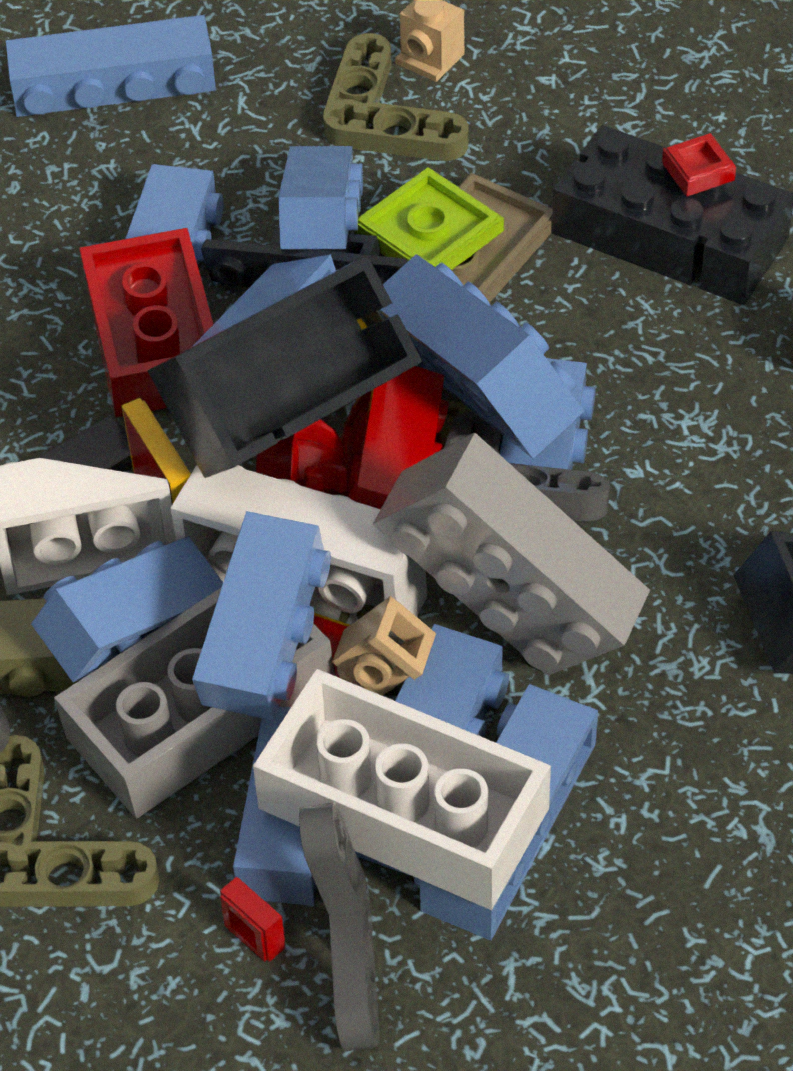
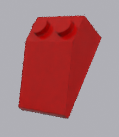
(144, 308)

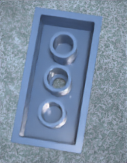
(483, 354)

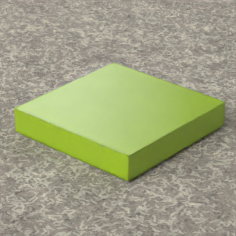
(431, 220)

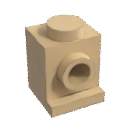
(431, 37)
(374, 659)

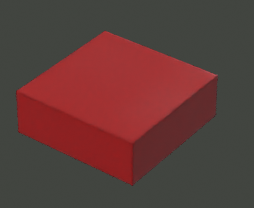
(698, 164)
(252, 920)

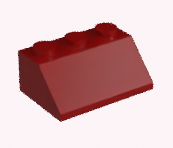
(391, 432)

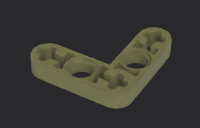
(366, 109)
(21, 849)

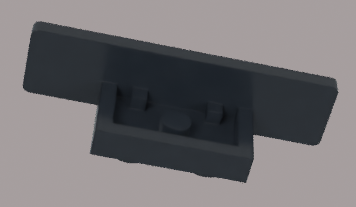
(245, 262)

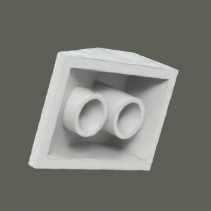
(73, 519)

